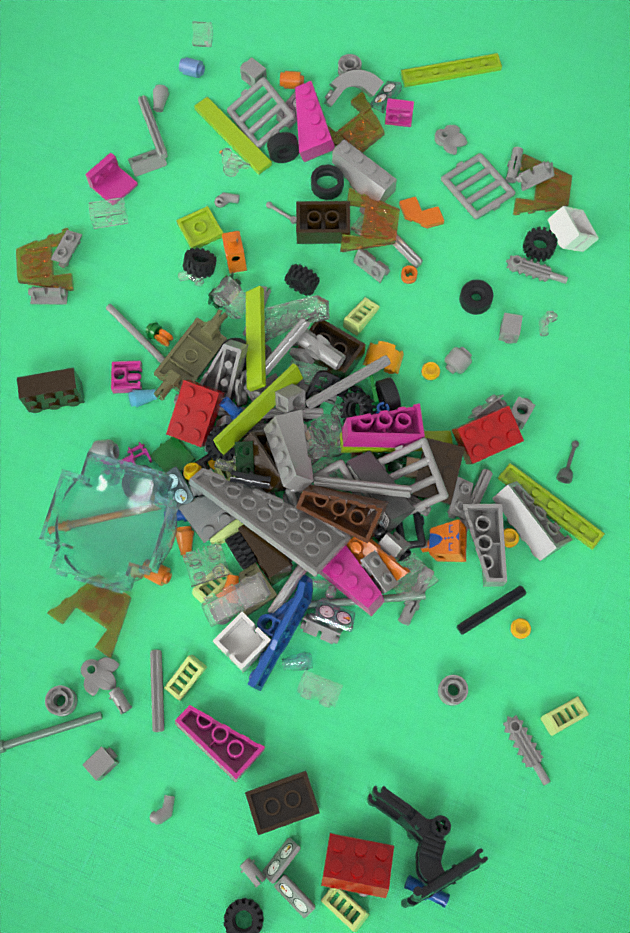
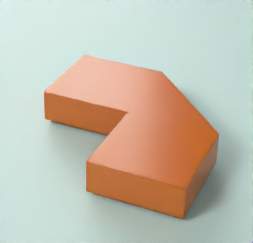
(427, 218)

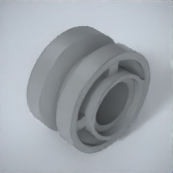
(349, 62)
(462, 688)
(52, 697)

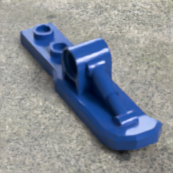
(284, 624)

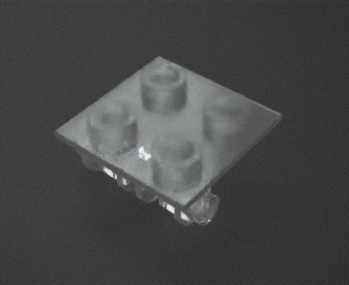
(206, 564)
(416, 581)

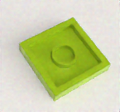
(200, 228)

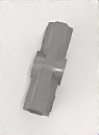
(320, 348)

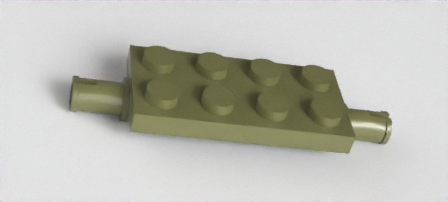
(190, 354)

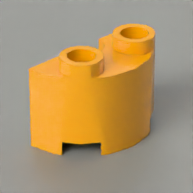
(381, 349)

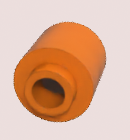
(291, 79)
(163, 576)

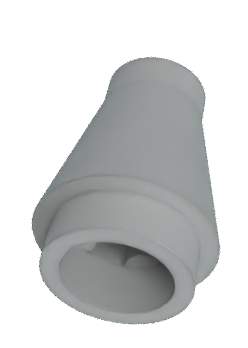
(160, 96)

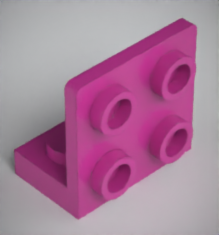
(109, 179)

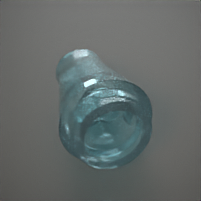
(298, 662)

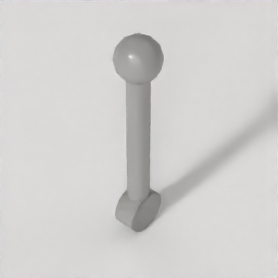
(292, 219)

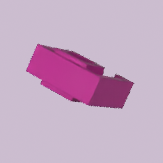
(399, 112)
(123, 368)

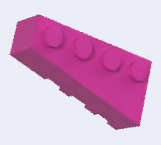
(312, 126)
(384, 429)
(353, 581)
(226, 747)

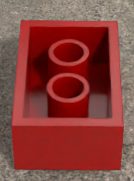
(195, 413)
(488, 435)
(358, 865)

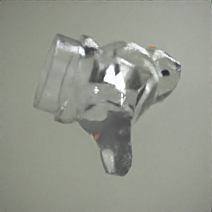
(232, 162)

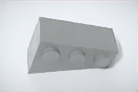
(226, 368)

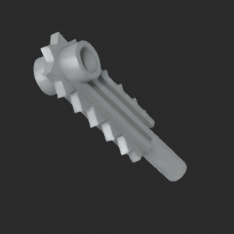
(535, 270)
(526, 748)

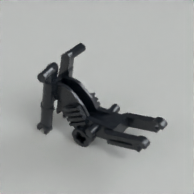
(429, 848)

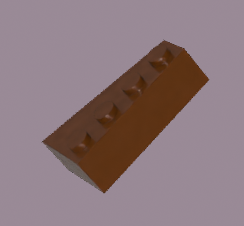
(345, 511)

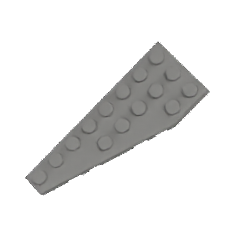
(288, 529)

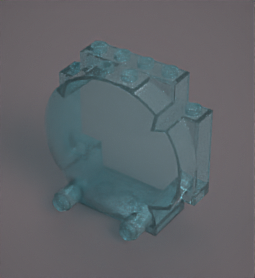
(111, 522)

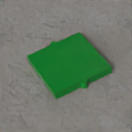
(373, 389)
(172, 454)

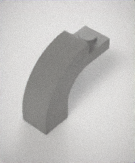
(361, 79)

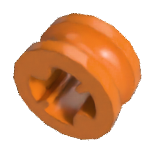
(406, 270)
(164, 337)

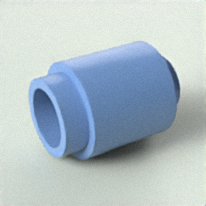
(191, 67)

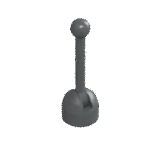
(565, 474)

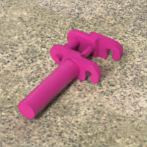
(131, 458)

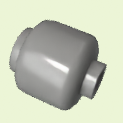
(458, 360)
(106, 448)

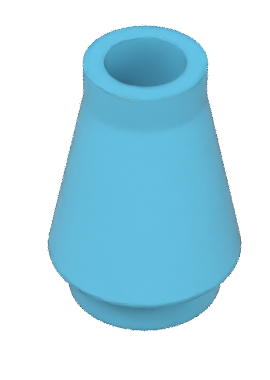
(141, 397)

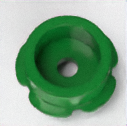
(152, 330)

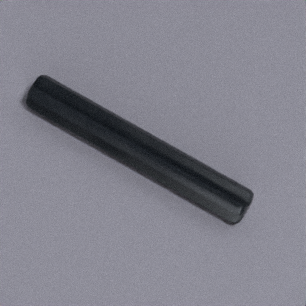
(491, 610)

